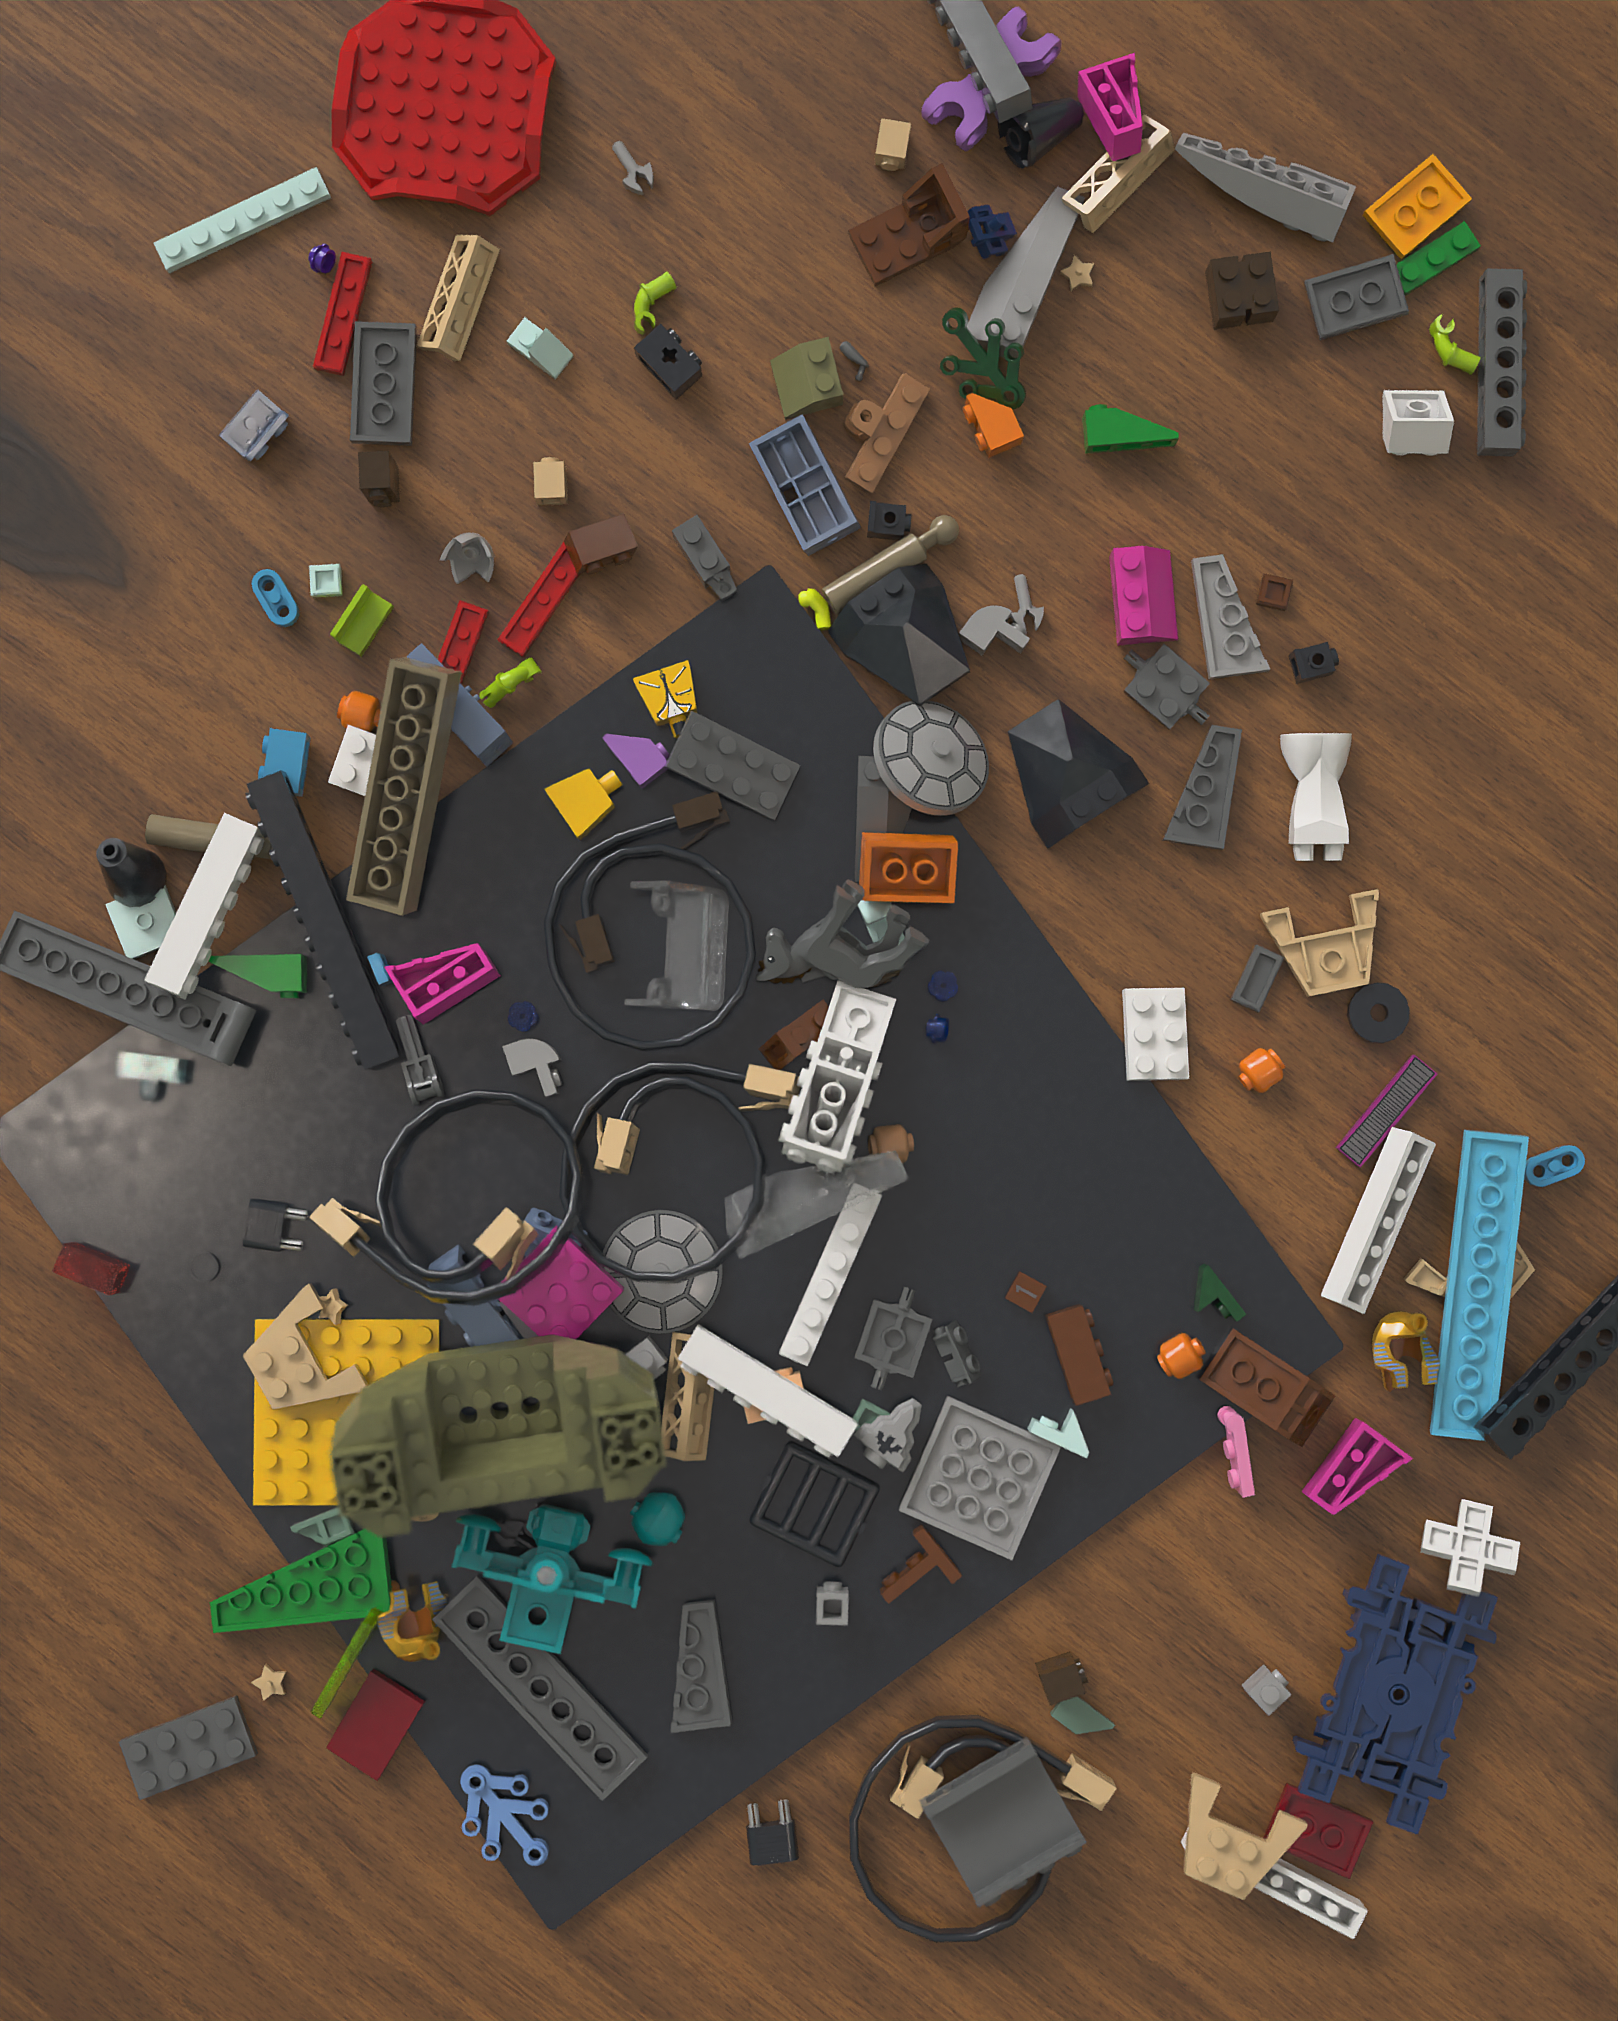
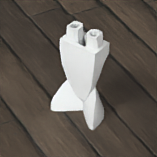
(1317, 804)

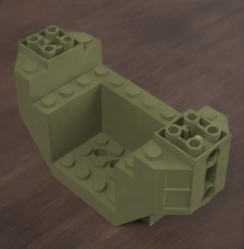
(414, 1453)

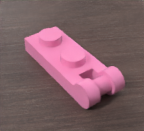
(1237, 1451)

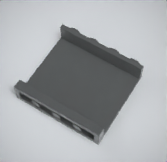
(1003, 1822)

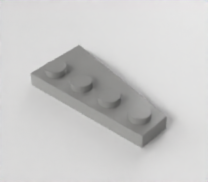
(1225, 628)

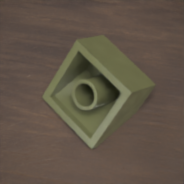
(807, 378)

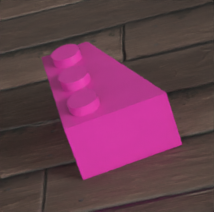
(1113, 105)
(442, 980)
(1353, 1466)

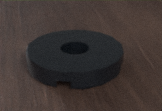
(1396, 1013)

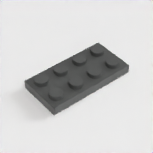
(383, 383)
(732, 765)
(188, 1747)

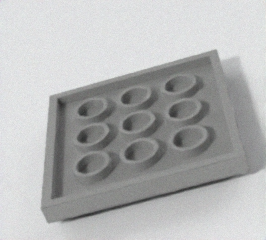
(979, 1477)

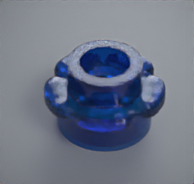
(935, 985)
(530, 1016)
(937, 1029)

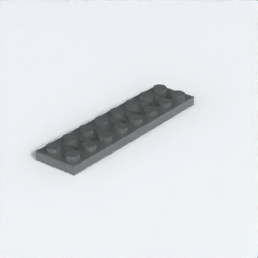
(538, 1709)

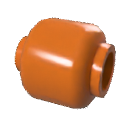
(359, 711)
(1261, 1070)
(1181, 1356)

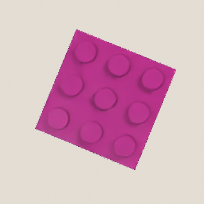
(565, 1294)

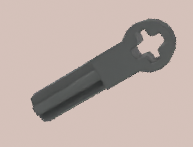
(420, 1069)

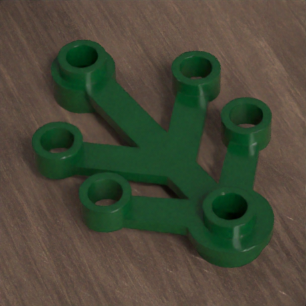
(986, 363)

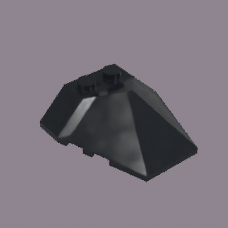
(904, 633)
(1069, 771)

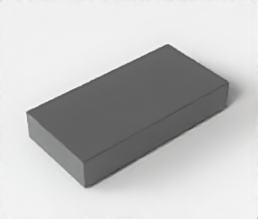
(1257, 978)

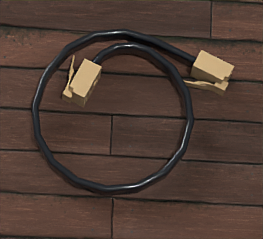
(620, 1138)
(498, 1243)
(926, 1775)

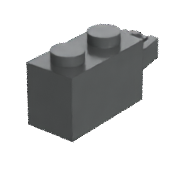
(705, 557)

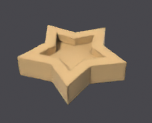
(1078, 273)
(333, 1306)
(270, 1682)

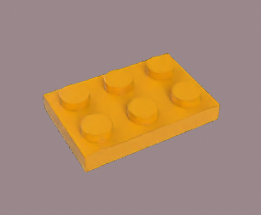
(1417, 206)

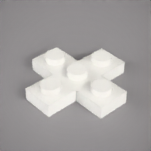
(1470, 1547)

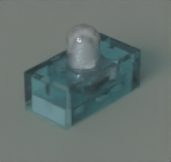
(151, 1071)

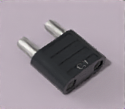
(267, 1225)
(772, 1840)

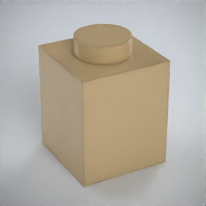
(892, 144)
(550, 482)

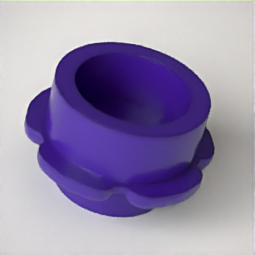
(322, 258)

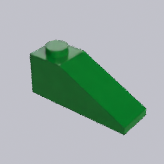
(1118, 430)
(275, 973)

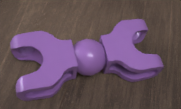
(963, 99)

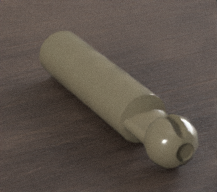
(905, 552)
(187, 834)

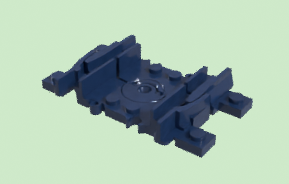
(1365, 1699)

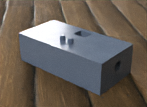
(795, 459)
(470, 720)

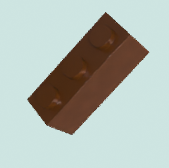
(1079, 1354)

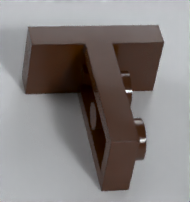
(795, 1037)
(919, 1565)

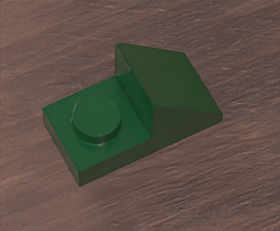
(1211, 1288)

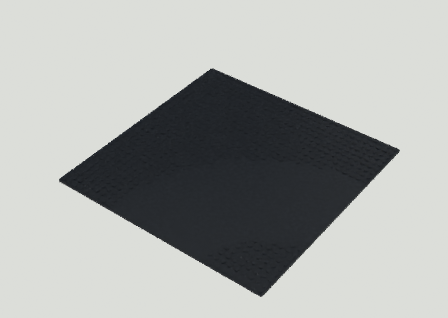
(1019, 1163)

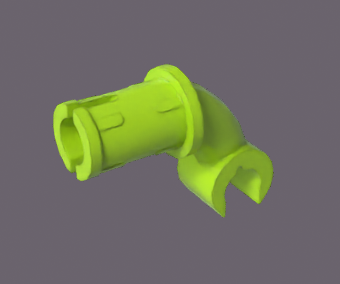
(646, 297)
(1449, 351)
(507, 682)

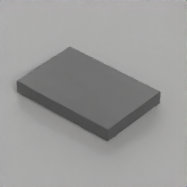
(1356, 297)

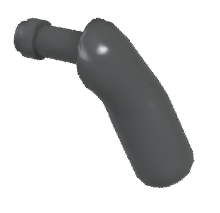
(854, 356)

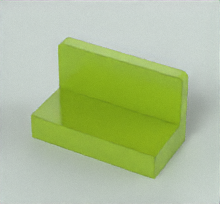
(361, 620)

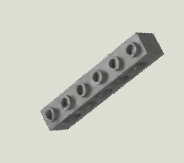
(1492, 438)

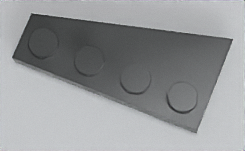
(1207, 796)
(701, 1681)

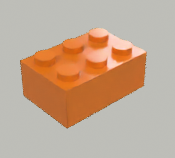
(908, 867)

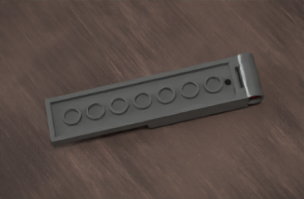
(119, 989)

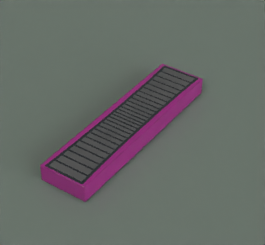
(1386, 1111)

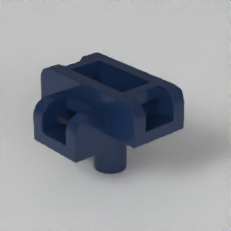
(994, 240)

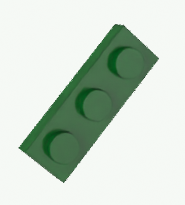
(1437, 257)

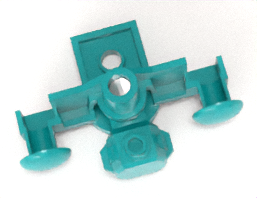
(547, 1573)

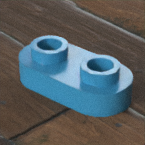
(276, 599)
(1552, 1165)

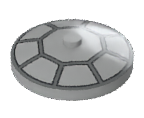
(931, 758)
(663, 1244)

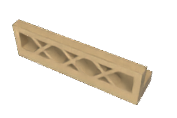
(1125, 178)
(462, 296)
(696, 1406)

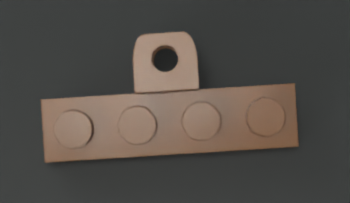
(882, 430)

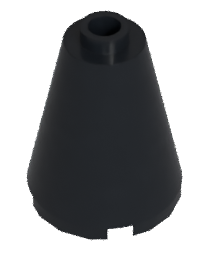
(1040, 130)
(130, 872)

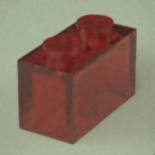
(91, 1268)

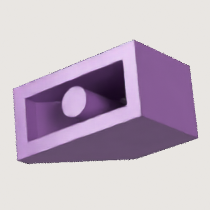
(639, 757)

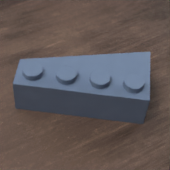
(482, 1322)

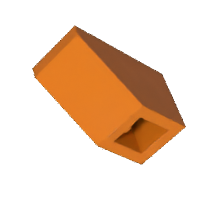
(994, 424)

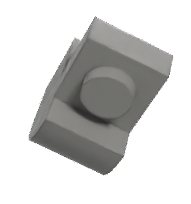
(992, 623)
(535, 1055)

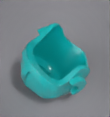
(658, 1519)

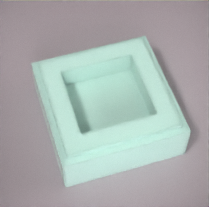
(325, 580)

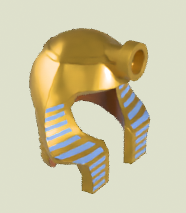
(1400, 1336)
(409, 1633)

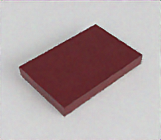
(375, 1724)
(1332, 1832)

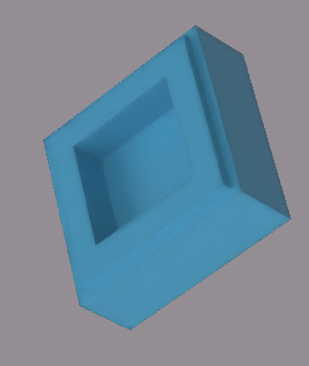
(377, 964)

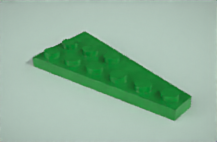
(322, 1587)

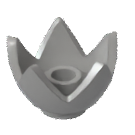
(468, 555)

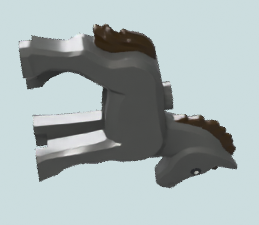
(838, 951)

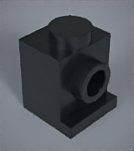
(880, 528)
(1306, 670)

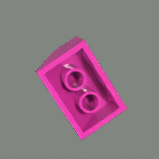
(1143, 595)

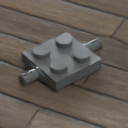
(1166, 686)
(893, 1338)

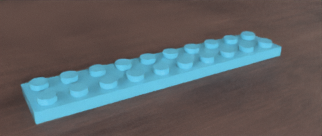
(1478, 1281)

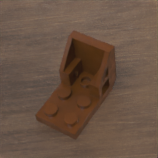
(917, 230)
(1267, 1388)

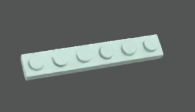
(242, 220)

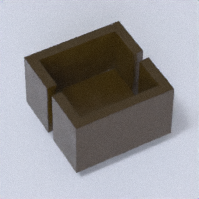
(1242, 287)

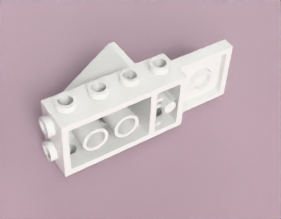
(838, 1079)

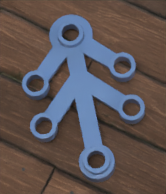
(501, 1811)

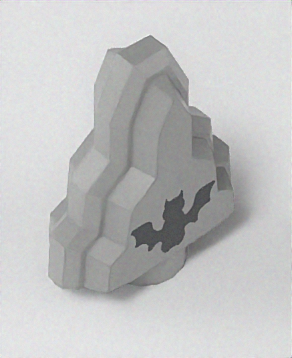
(891, 1436)

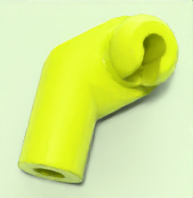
(819, 605)

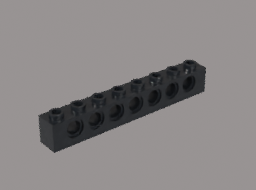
(1539, 1379)

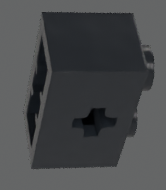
(673, 377)

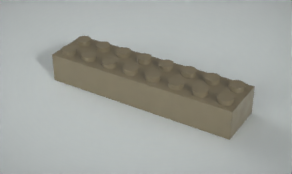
(403, 785)

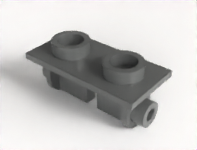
(964, 1366)

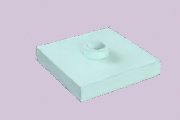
(142, 927)

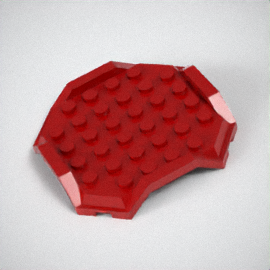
(442, 102)

